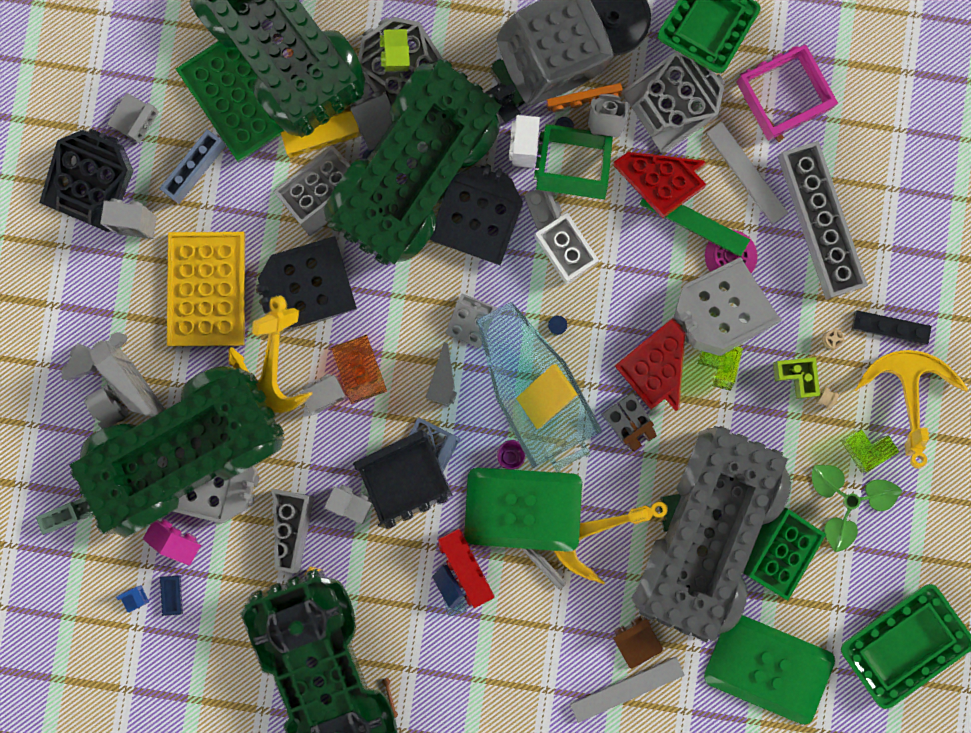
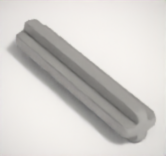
(545, 567)

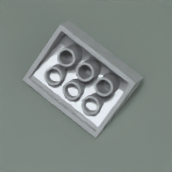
(311, 187)

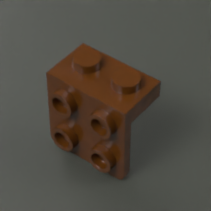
(637, 642)

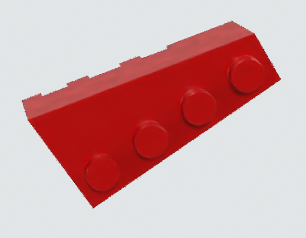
(466, 568)

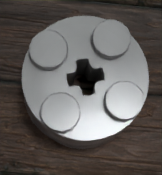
(608, 115)
(105, 407)

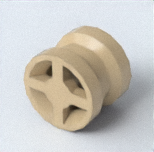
(835, 336)
(827, 398)

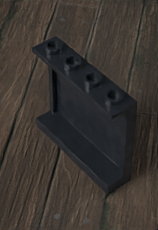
(403, 479)

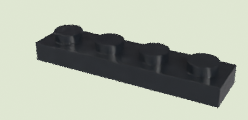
(891, 327)

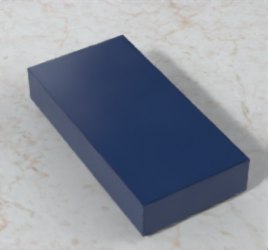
(448, 586)
(171, 595)

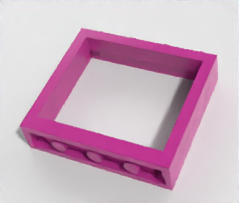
(815, 76)

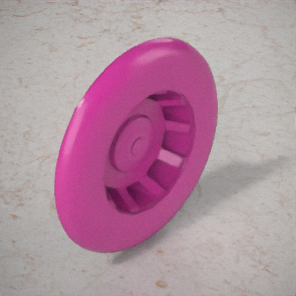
(726, 257)

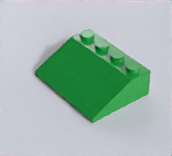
(783, 553)

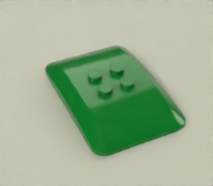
(709, 30)
(523, 509)
(907, 646)
(770, 669)

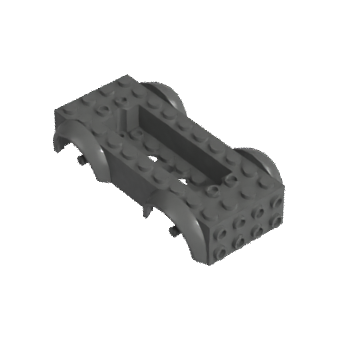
(708, 591)

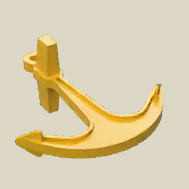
(274, 325)
(908, 367)
(589, 528)

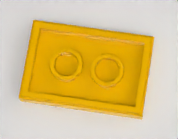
(546, 396)

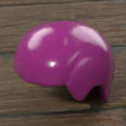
(510, 455)

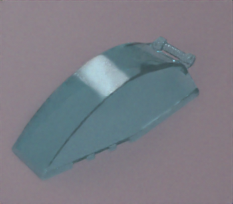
(515, 360)

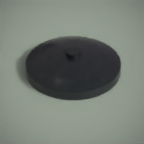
(624, 22)

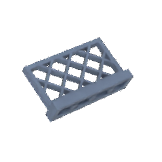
(446, 448)

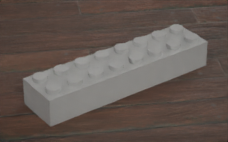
(822, 220)

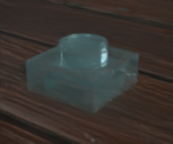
(459, 608)

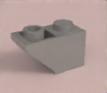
(79, 363)

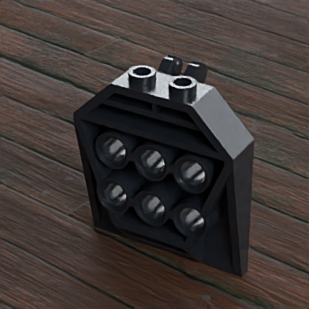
(105, 156)
(480, 185)
(329, 268)

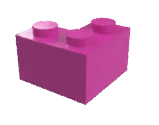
(171, 543)

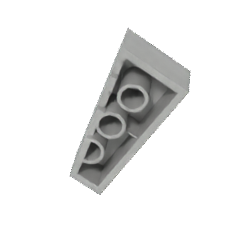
(290, 528)

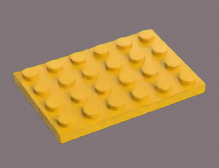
(206, 289)

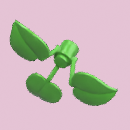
(828, 480)

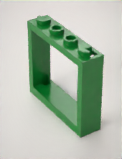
(569, 184)

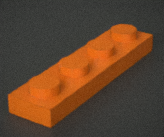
(577, 99)

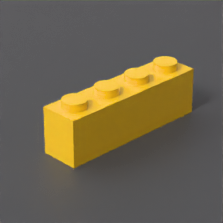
(336, 130)

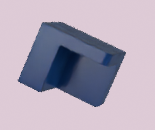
(134, 598)

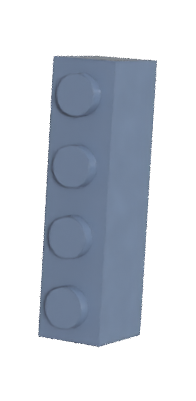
(193, 166)

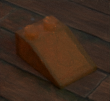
(359, 369)

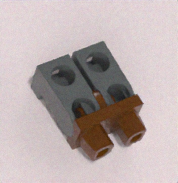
(636, 424)

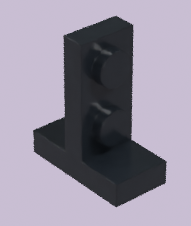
(504, 96)

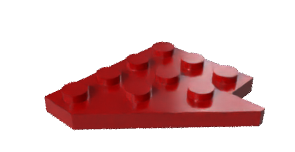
(661, 180)
(657, 366)

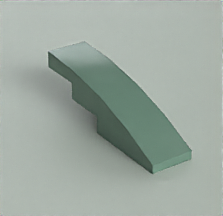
(63, 516)

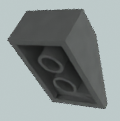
(442, 383)

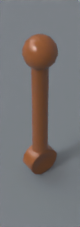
(386, 682)

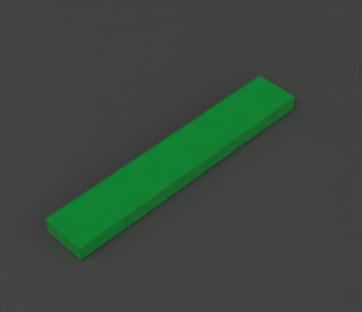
(706, 228)

